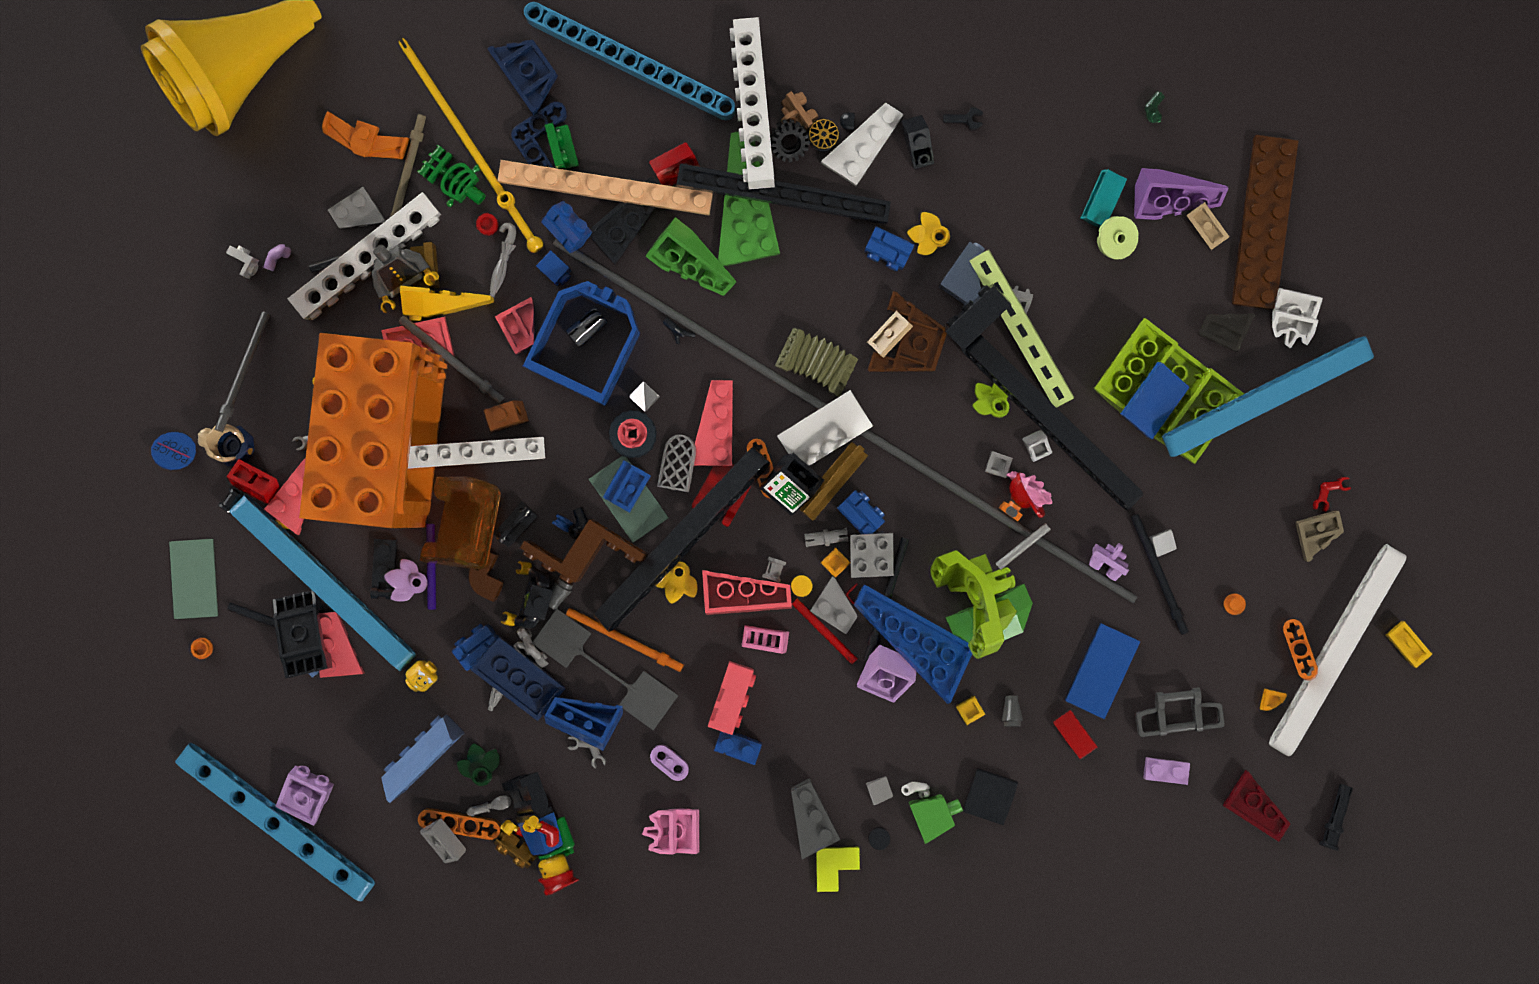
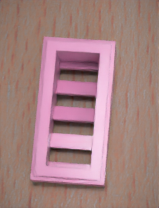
(784, 635)

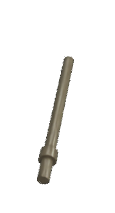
(416, 136)

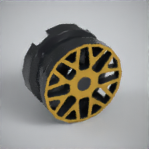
(823, 135)

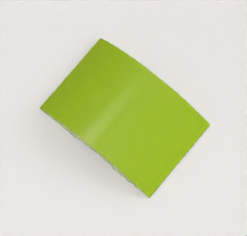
(1136, 361)

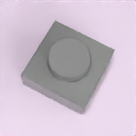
(998, 464)

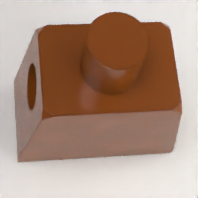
(505, 416)

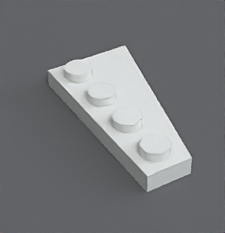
(861, 147)

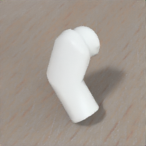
(912, 787)

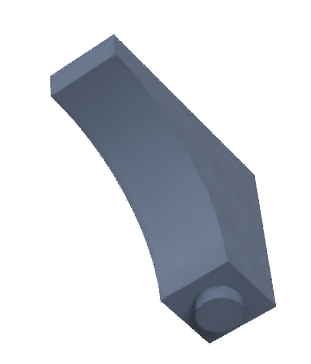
(962, 279)

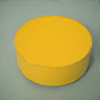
(801, 585)

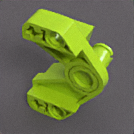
(981, 585)

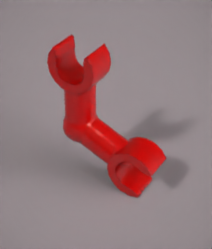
(1325, 487)

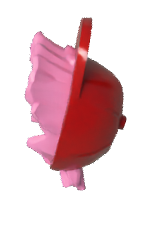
(1028, 492)

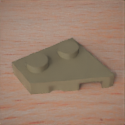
(1318, 532)

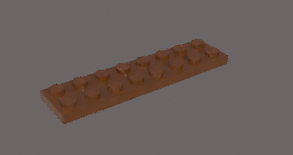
(1264, 222)

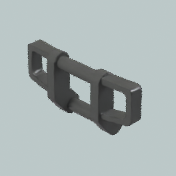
(1196, 704)

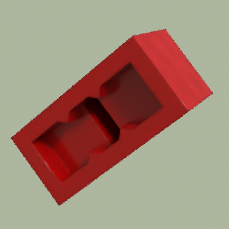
(253, 481)

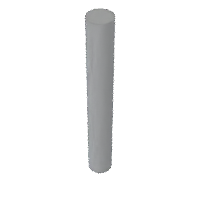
(1023, 546)

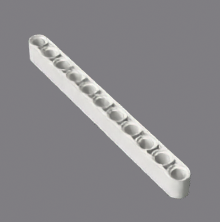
(1337, 649)

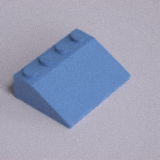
(420, 757)

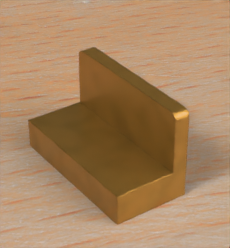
(429, 253)

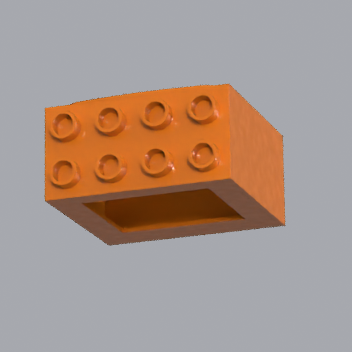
(364, 416)

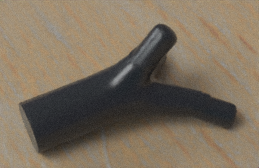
(676, 330)

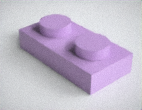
(1166, 770)

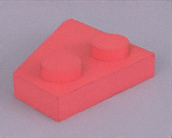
(519, 325)

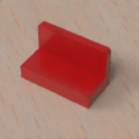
(667, 165)

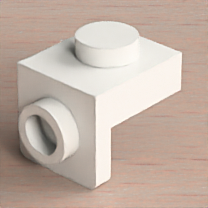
(251, 264)

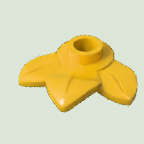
(925, 234)
(676, 585)

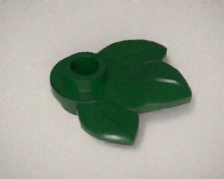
(478, 761)

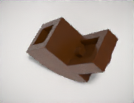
(484, 583)

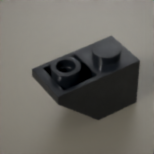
(918, 141)

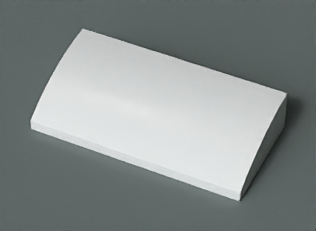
(826, 429)

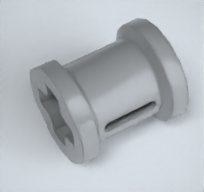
(774, 569)

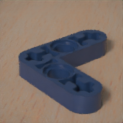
(530, 141)

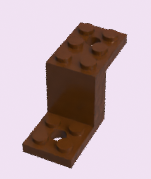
(582, 551)

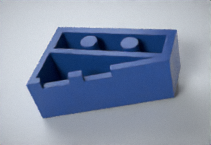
(584, 720)

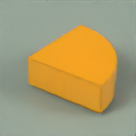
(1271, 699)

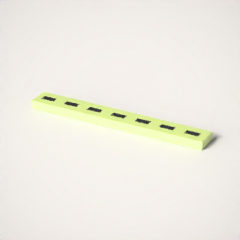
(1024, 332)

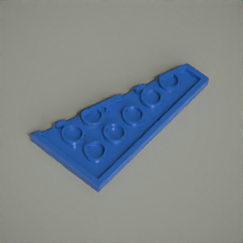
(927, 647)

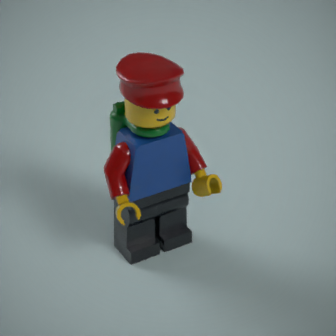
(541, 831)

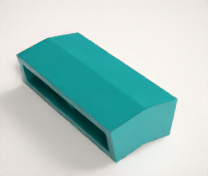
(1103, 198)

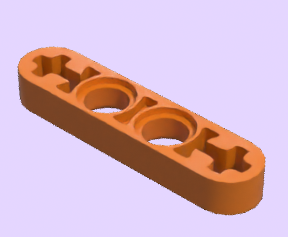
(460, 819)

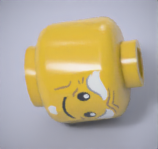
(421, 676)

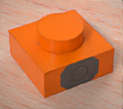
(1011, 509)

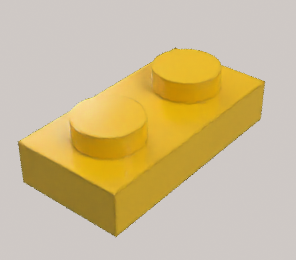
(1408, 644)

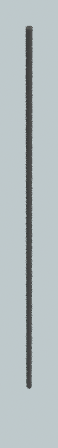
(867, 434)

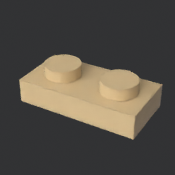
(1208, 226)
(890, 334)

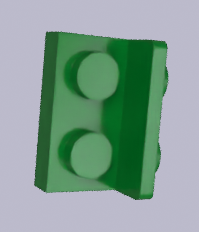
(561, 146)

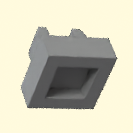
(1024, 298)

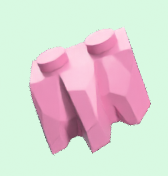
(674, 831)

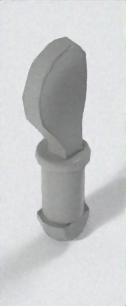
(498, 803)

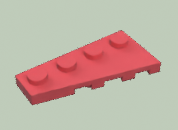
(715, 429)

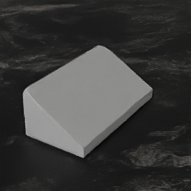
(443, 841)

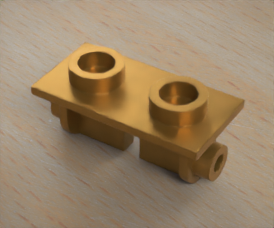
(508, 846)

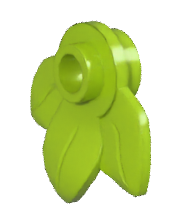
(988, 398)

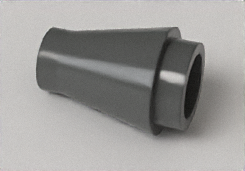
(561, 590)
(1012, 714)

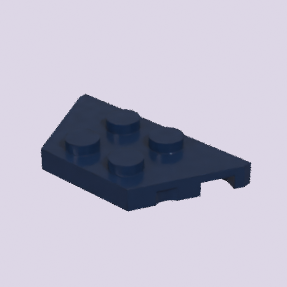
(526, 70)

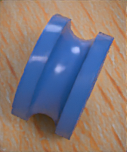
(562, 523)

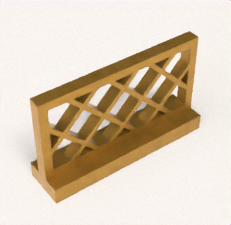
(835, 479)

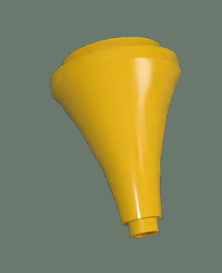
(217, 61)

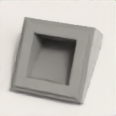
(1037, 445)
(1163, 542)
(879, 790)

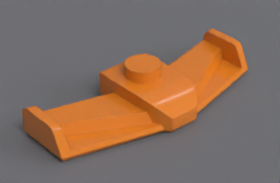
(364, 138)

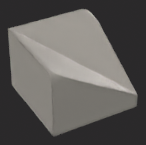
(644, 396)

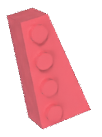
(742, 594)

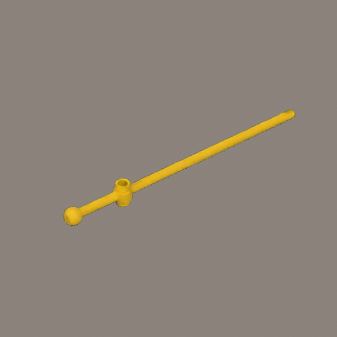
(534, 243)

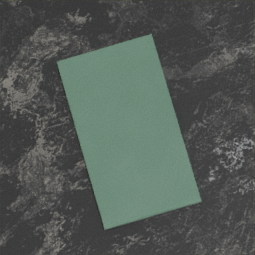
(645, 513)
(193, 578)

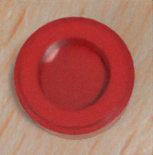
(487, 224)

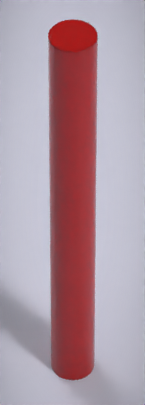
(824, 631)

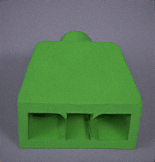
(934, 815)

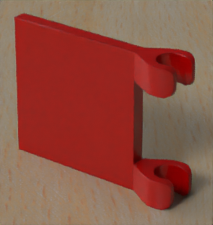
(713, 478)

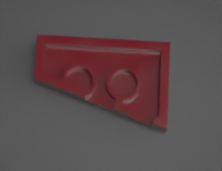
(1255, 807)

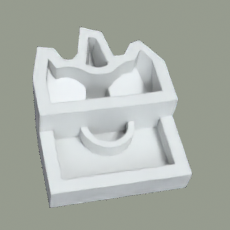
(1295, 316)

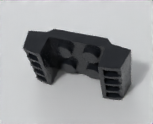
(300, 634)

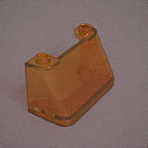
(465, 523)

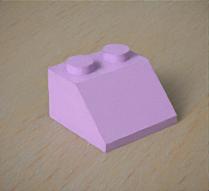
(886, 674)

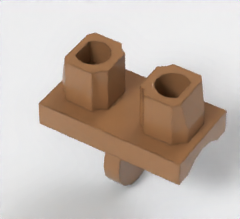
(794, 110)

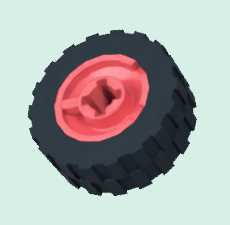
(620, 431)

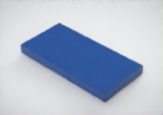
(1102, 671)

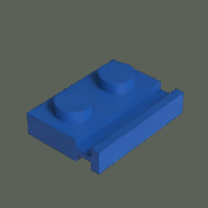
(626, 486)

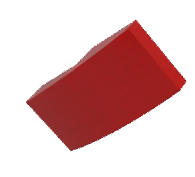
(1075, 734)

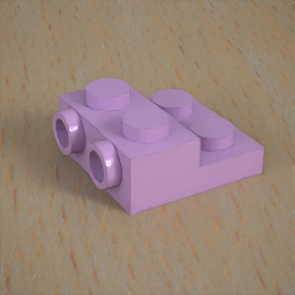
(304, 794)

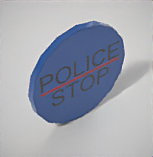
(173, 450)

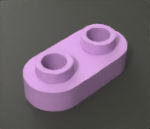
(669, 762)

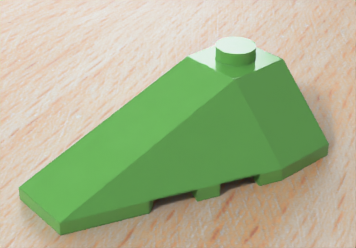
(686, 254)

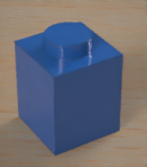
(554, 269)

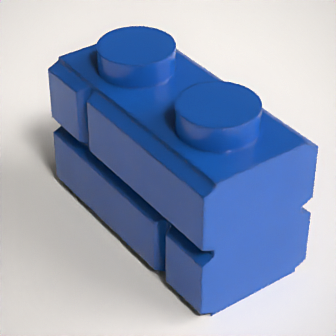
(566, 226)
(888, 248)
(860, 513)
(470, 649)
(738, 747)

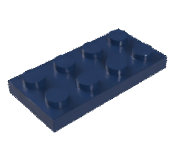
(517, 678)

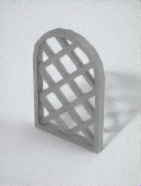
(665, 457)

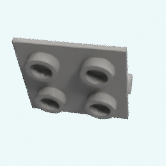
(871, 555)

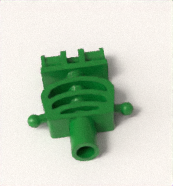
(465, 187)

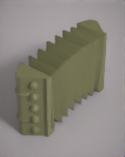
(817, 360)

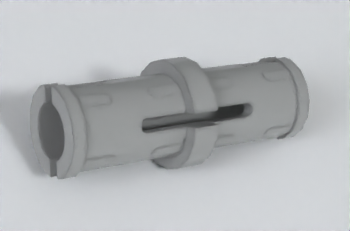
(826, 537)

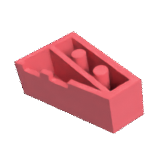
(732, 698)

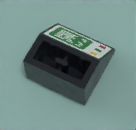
(791, 483)

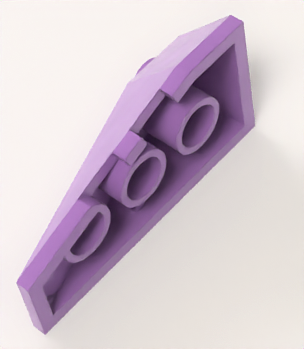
(1167, 192)

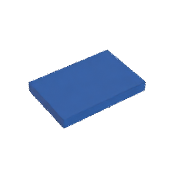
(1154, 400)

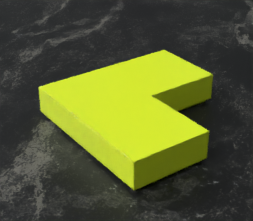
(830, 861)

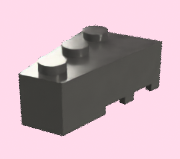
(812, 819)

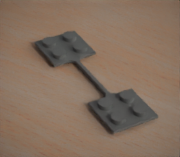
(645, 699)

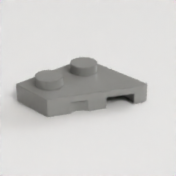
(356, 210)
(834, 607)

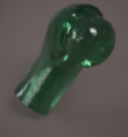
(1151, 108)

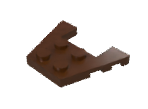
(918, 348)

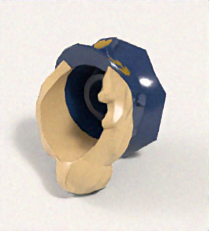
(228, 445)

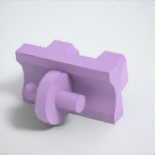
(1101, 556)

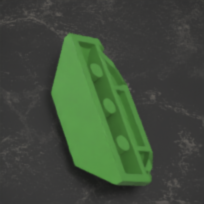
(962, 621)

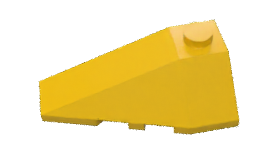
(425, 303)

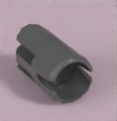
(586, 326)

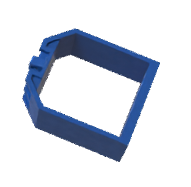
(602, 297)

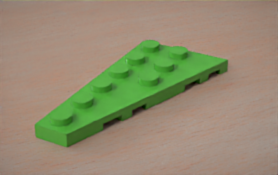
(746, 223)

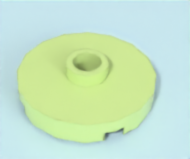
(1109, 233)

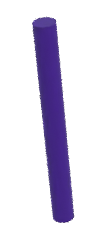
(431, 571)

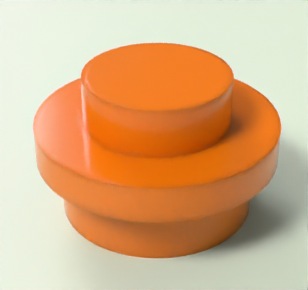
(1234, 604)
(201, 648)

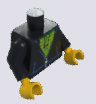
(535, 598)

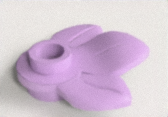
(402, 580)

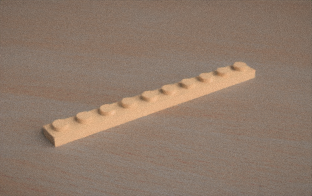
(605, 187)

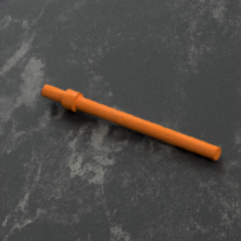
(661, 658)

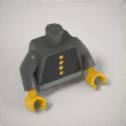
(397, 269)

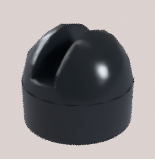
(847, 120)

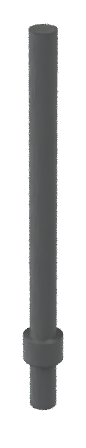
(484, 386)
(227, 409)

